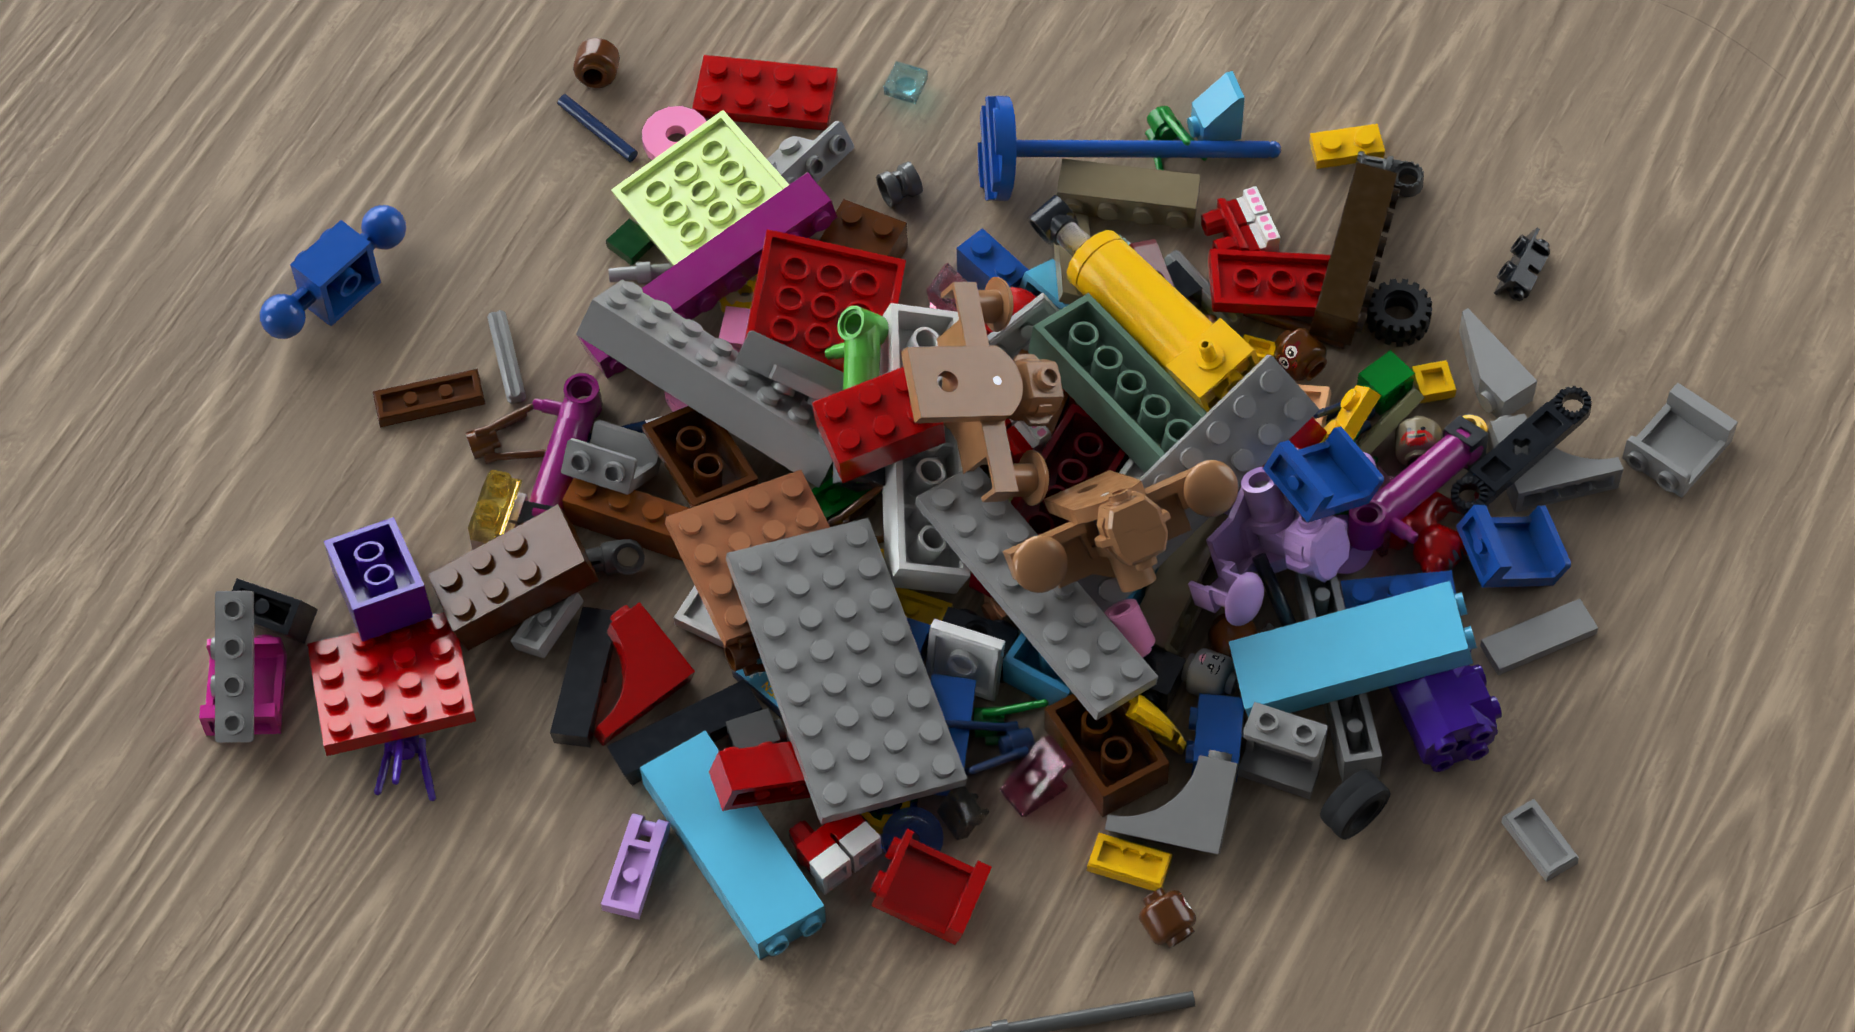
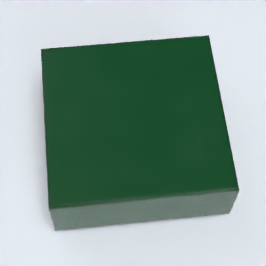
(629, 242)

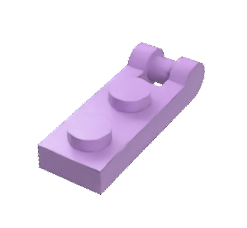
(635, 866)

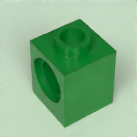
(1389, 378)

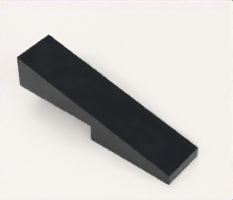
(584, 679)
(673, 730)

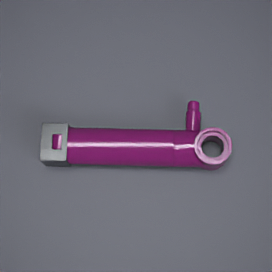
(573, 421)
(1459, 448)

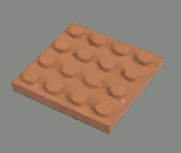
(736, 522)

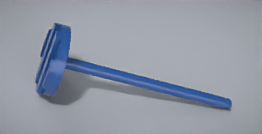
(1000, 148)

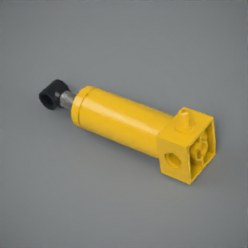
(1183, 341)

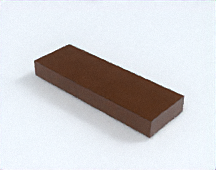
(428, 398)

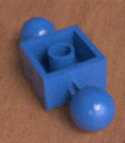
(334, 272)

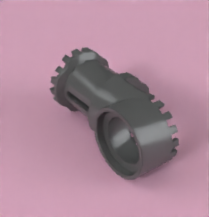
(1399, 167)
(605, 557)

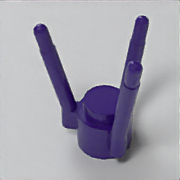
(403, 750)

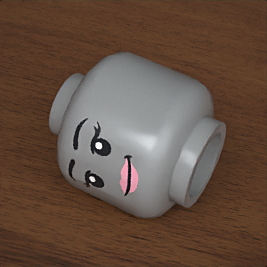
(1209, 673)

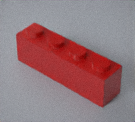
(757, 775)

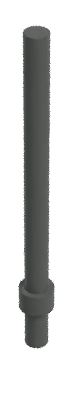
(1093, 1015)

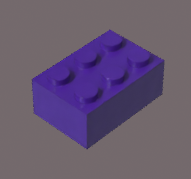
(378, 579)

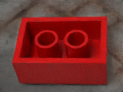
(873, 426)

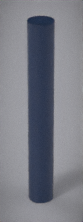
(597, 128)

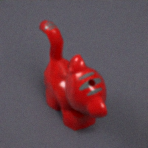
(1437, 546)

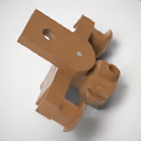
(984, 390)
(1130, 522)

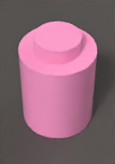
(1132, 624)

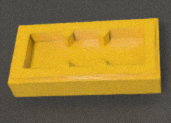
(1129, 862)

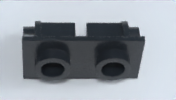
(1527, 253)

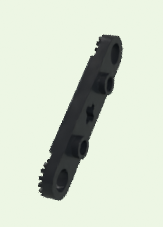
(1539, 432)

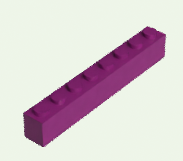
(732, 256)

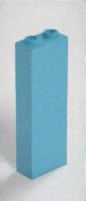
(1354, 650)
(734, 850)

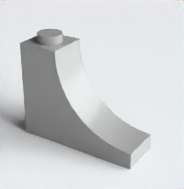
(1557, 474)
(1195, 815)

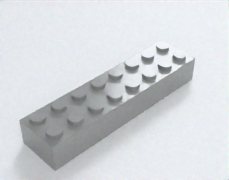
(705, 376)

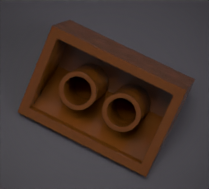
(699, 456)

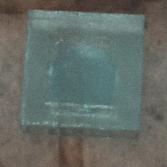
(905, 82)

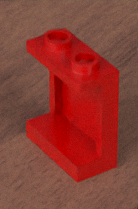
(928, 888)

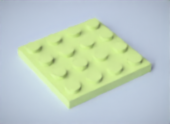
(699, 187)

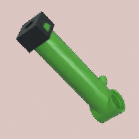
(861, 350)

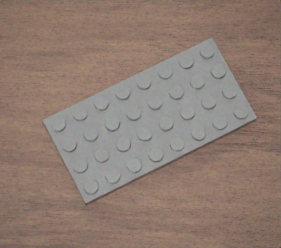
(845, 670)

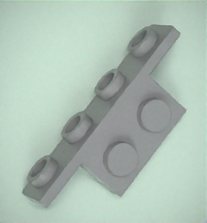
(815, 156)
(789, 368)
(234, 666)

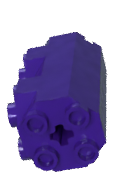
(1449, 715)

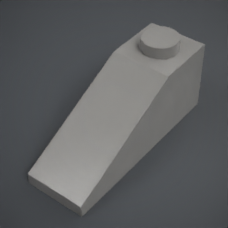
(1497, 375)

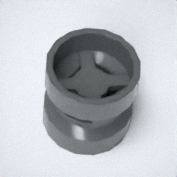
(899, 184)

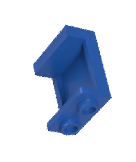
(1324, 475)
(1513, 548)

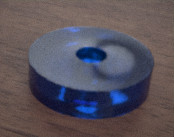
(914, 819)

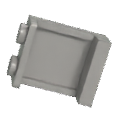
(1680, 441)
(612, 459)
(1283, 750)

